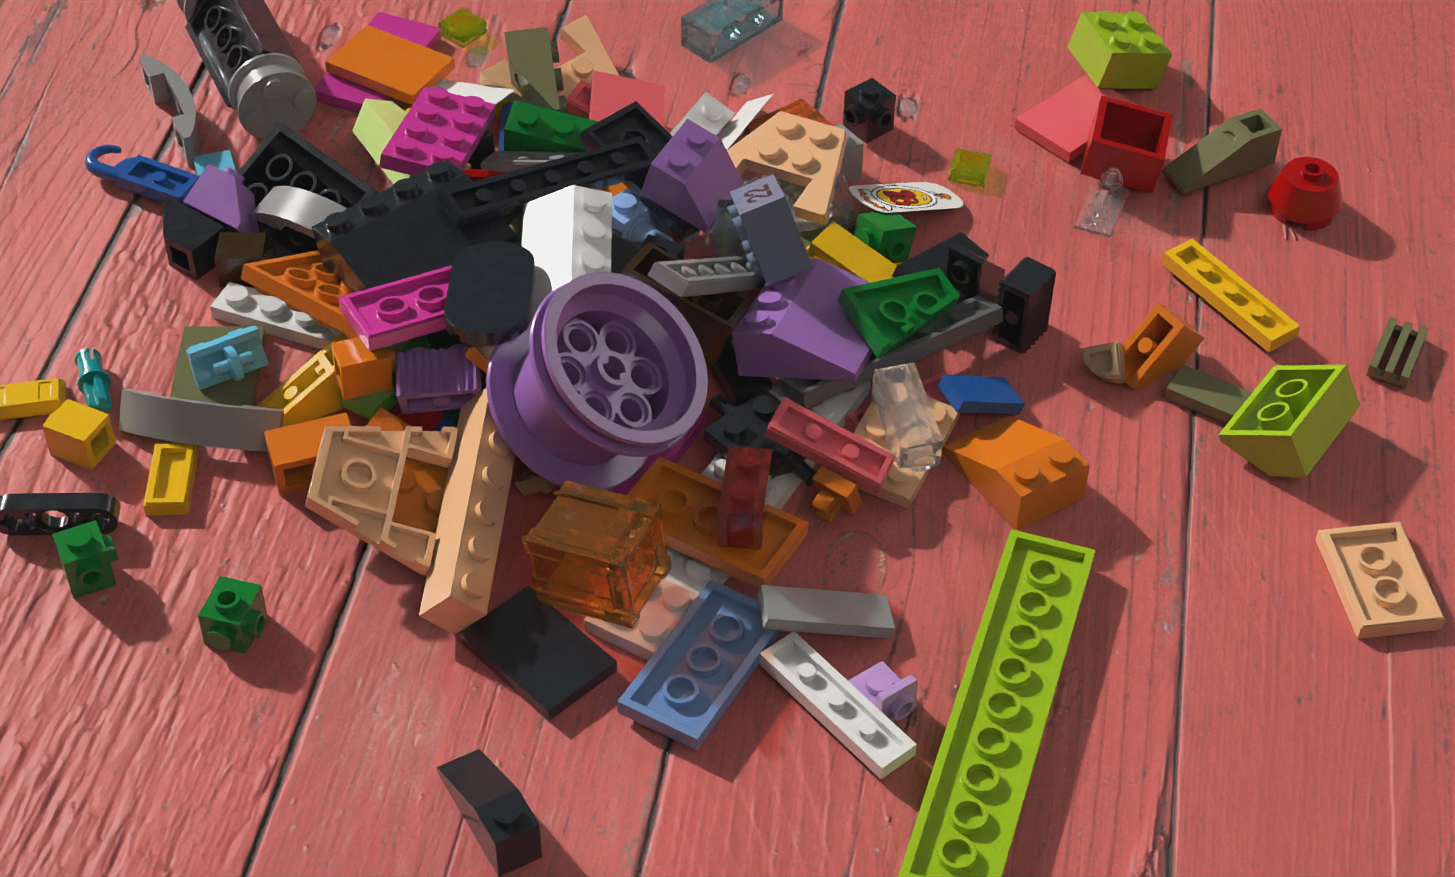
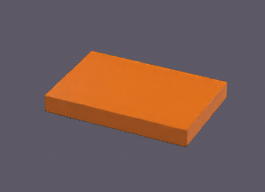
(389, 64)

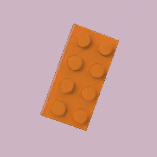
(691, 524)

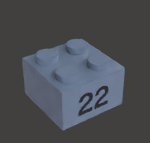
(772, 235)

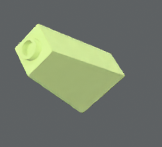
(375, 128)

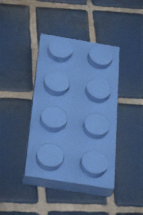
(699, 666)

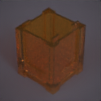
(598, 553)

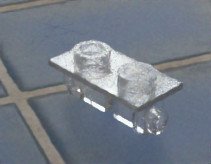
(1103, 204)

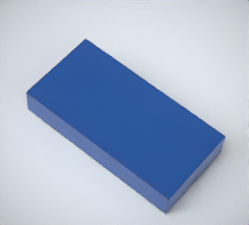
(981, 394)

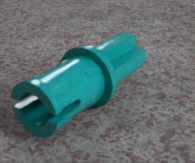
(93, 380)

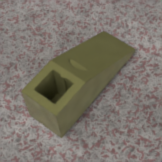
(532, 68)
(1228, 151)

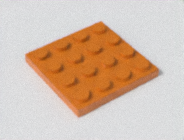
(303, 286)

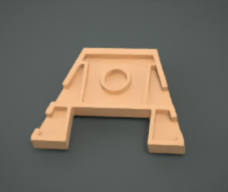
(583, 41)
(797, 153)
(360, 481)

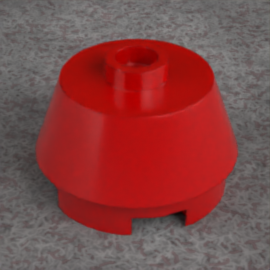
(1306, 193)

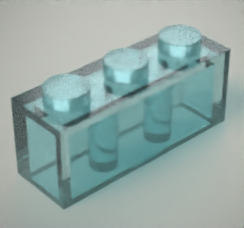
(726, 24)

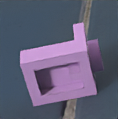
(887, 691)

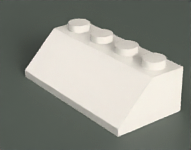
(567, 236)

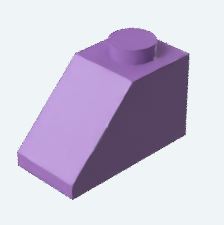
(224, 199)

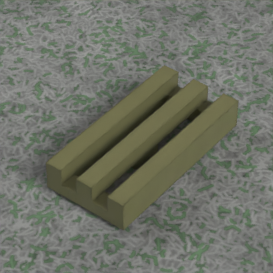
(1404, 333)

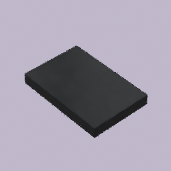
(538, 653)

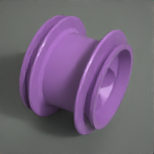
(597, 381)

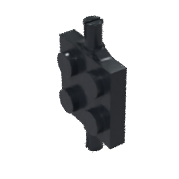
(746, 427)

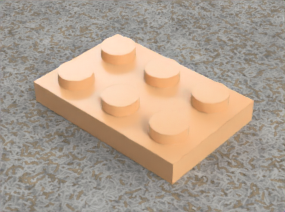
(903, 487)

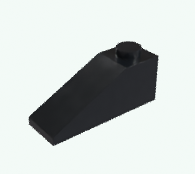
(493, 811)

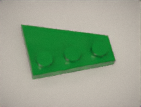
(897, 307)

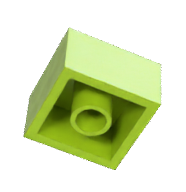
(1119, 50)

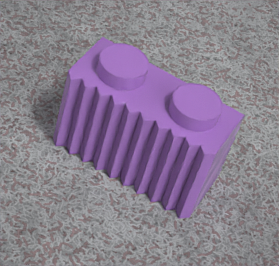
(436, 379)

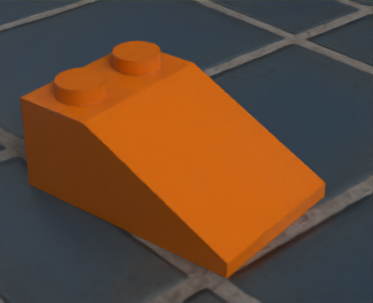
(1020, 469)

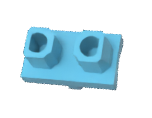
(227, 357)

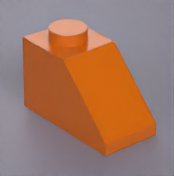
(1158, 346)

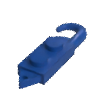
(142, 175)

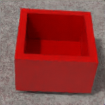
(1129, 140)

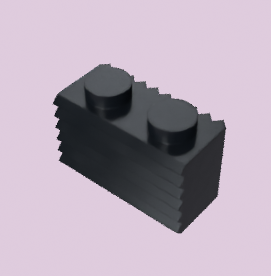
(1026, 304)

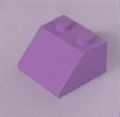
(692, 176)

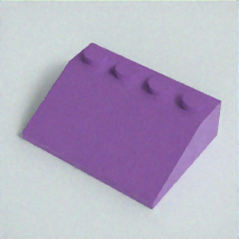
(802, 329)

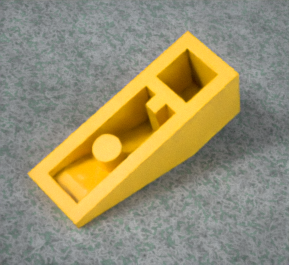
(310, 390)

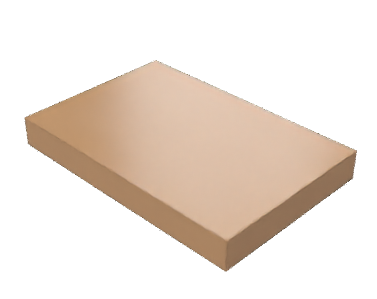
(1379, 580)

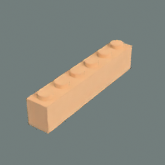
(469, 521)

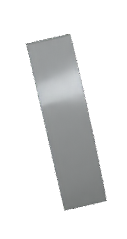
(167, 86)
(294, 209)
(197, 421)

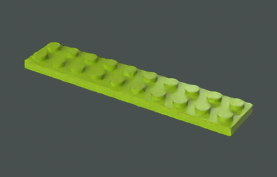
(1000, 711)

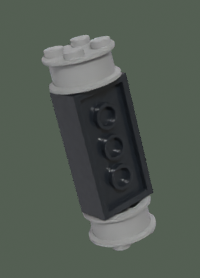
(250, 63)

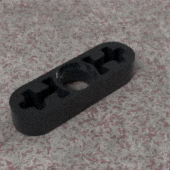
(18, 512)

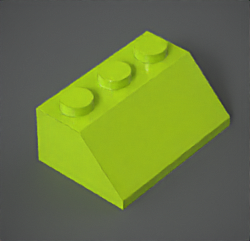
(1292, 418)

